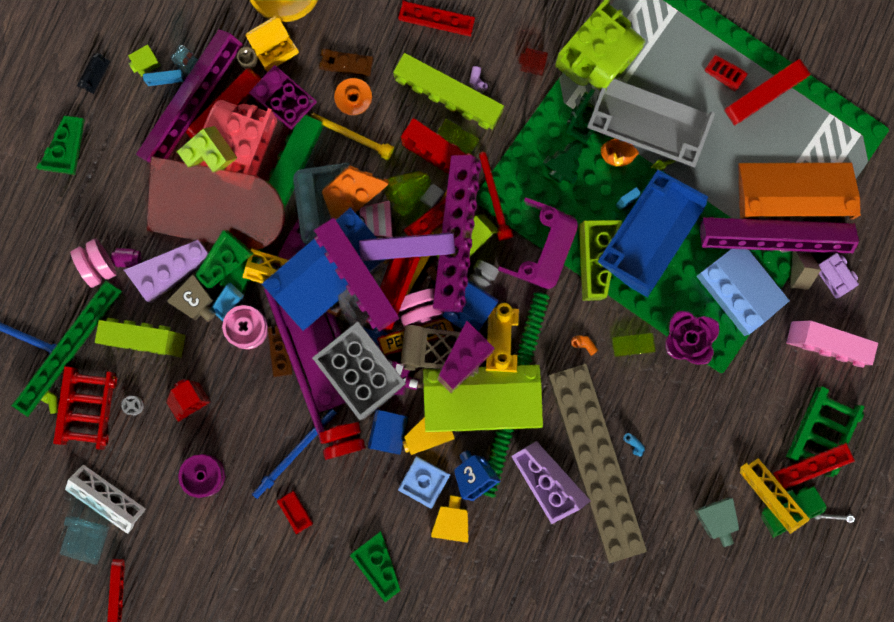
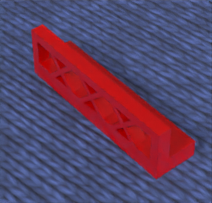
(397, 281)

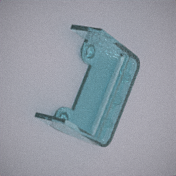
(308, 189)

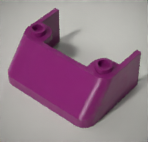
(555, 250)

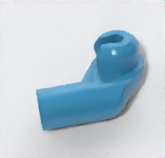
(633, 441)

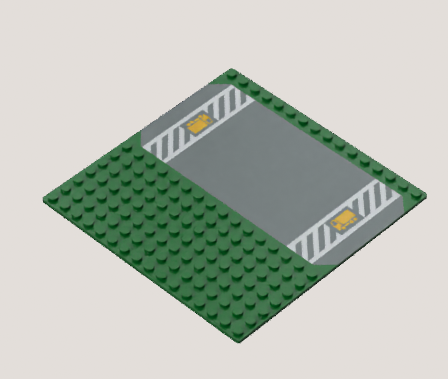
(681, 39)

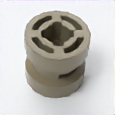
(245, 55)

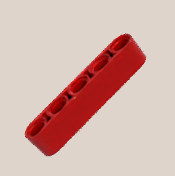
(767, 92)
(236, 94)

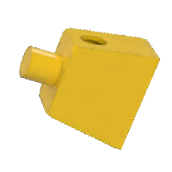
(451, 522)

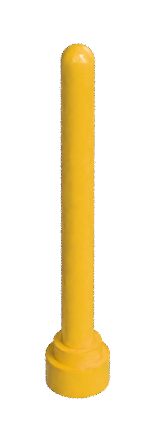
(384, 150)

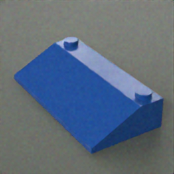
(653, 232)
(308, 281)

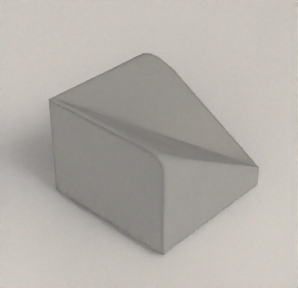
(432, 196)

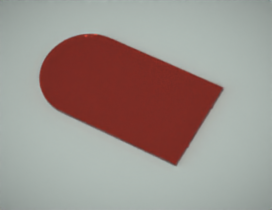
(204, 203)

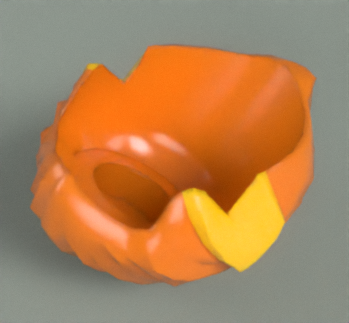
(618, 152)

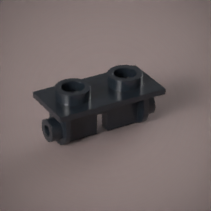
(93, 73)

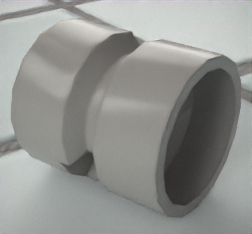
(483, 275)

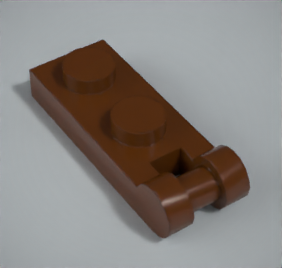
(346, 63)

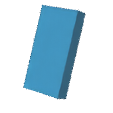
(166, 77)
(628, 199)
(226, 301)

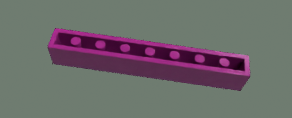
(190, 97)
(778, 235)

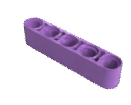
(407, 246)

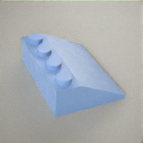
(743, 289)

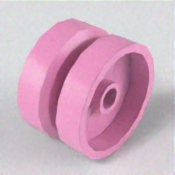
(93, 263)
(419, 308)
(237, 319)

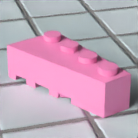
(832, 342)

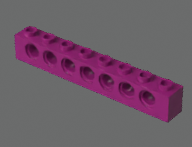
(455, 204)

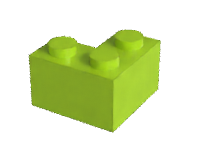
(207, 147)

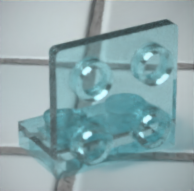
(84, 540)

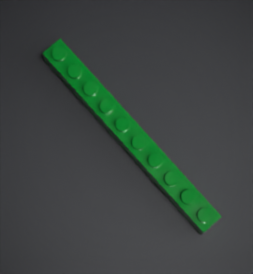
(293, 158)

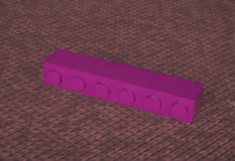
(356, 274)

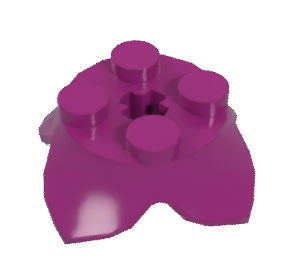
(704, 331)

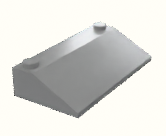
(651, 122)

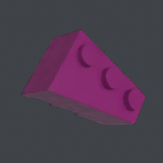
(465, 357)

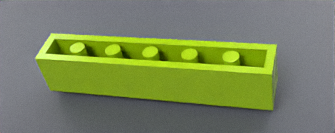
(448, 91)

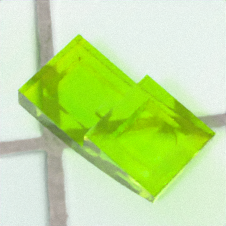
(455, 134)
(633, 344)

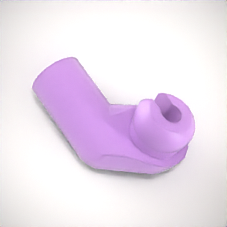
(475, 80)

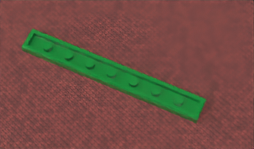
(66, 348)

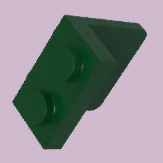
(580, 118)

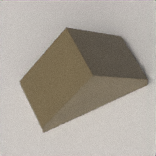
(803, 270)

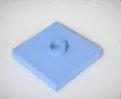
(424, 482)

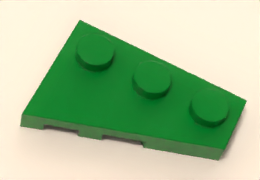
(65, 147)
(222, 259)
(377, 566)

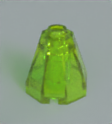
(407, 191)

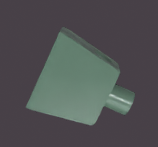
(719, 520)

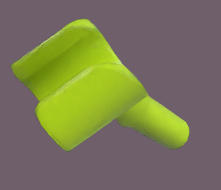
(660, 165)

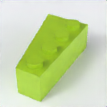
(593, 241)
(140, 338)

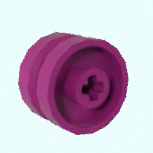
(213, 475)

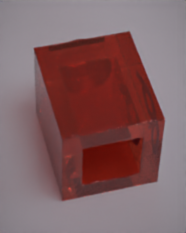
(533, 61)

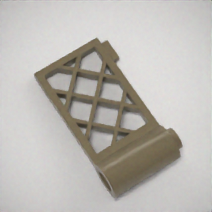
(415, 346)

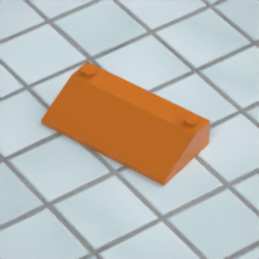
(798, 190)

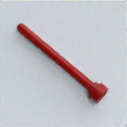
(503, 231)

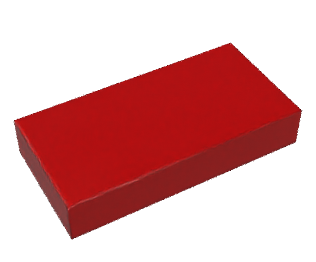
(294, 512)

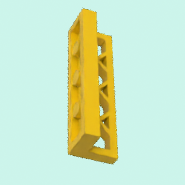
(262, 271)
(770, 498)

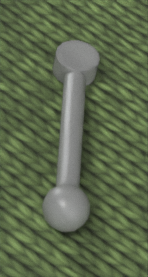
(850, 518)

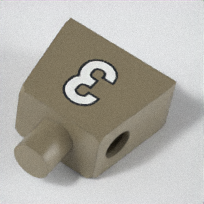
(193, 300)

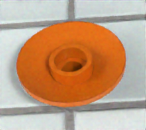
(349, 88)

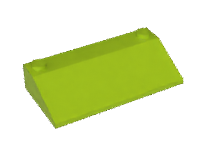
(484, 401)

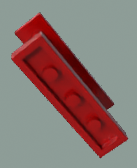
(69, 396)

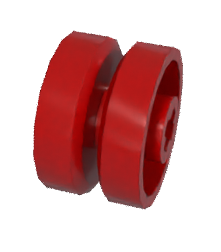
(341, 439)

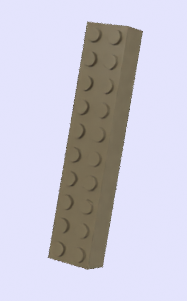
(597, 463)

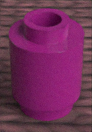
(126, 257)

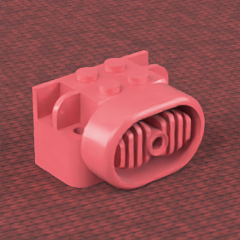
(245, 131)

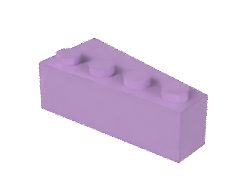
(167, 270)
(549, 483)

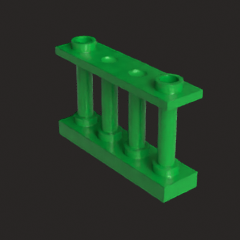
(813, 416)

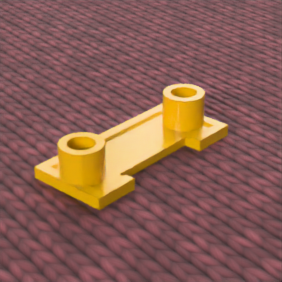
(500, 338)

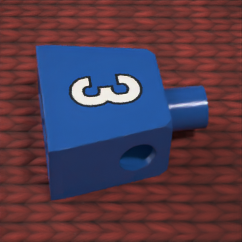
(474, 476)

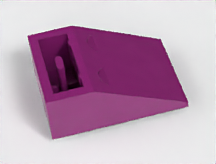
(283, 96)

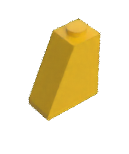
(419, 440)

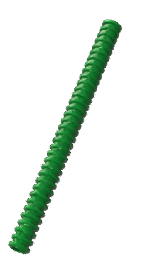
(524, 358)

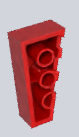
(430, 145)

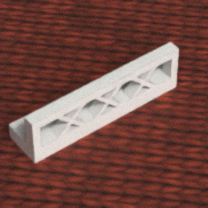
(96, 500)

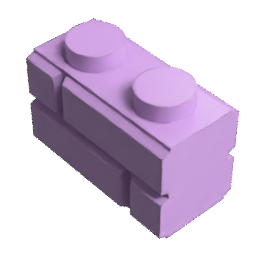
(837, 275)

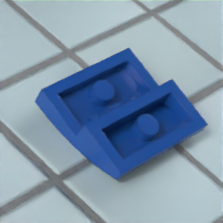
(387, 432)

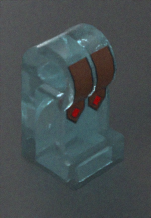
(184, 59)

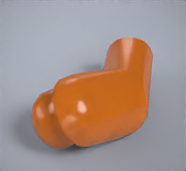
(584, 342)

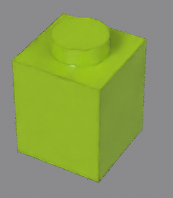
(143, 60)

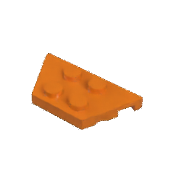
(351, 190)

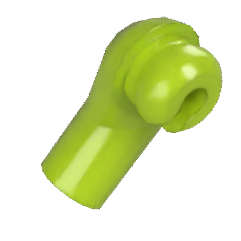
(51, 399)

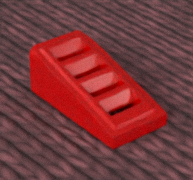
(729, 67)

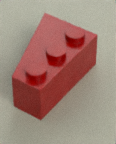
(186, 399)

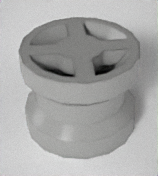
(129, 403)

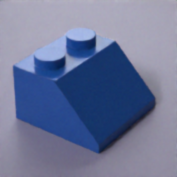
(476, 310)

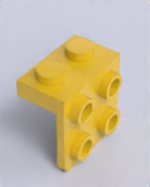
(271, 43)

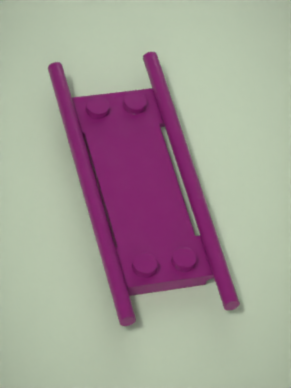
(308, 344)

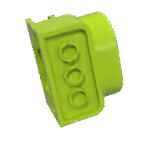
(600, 48)

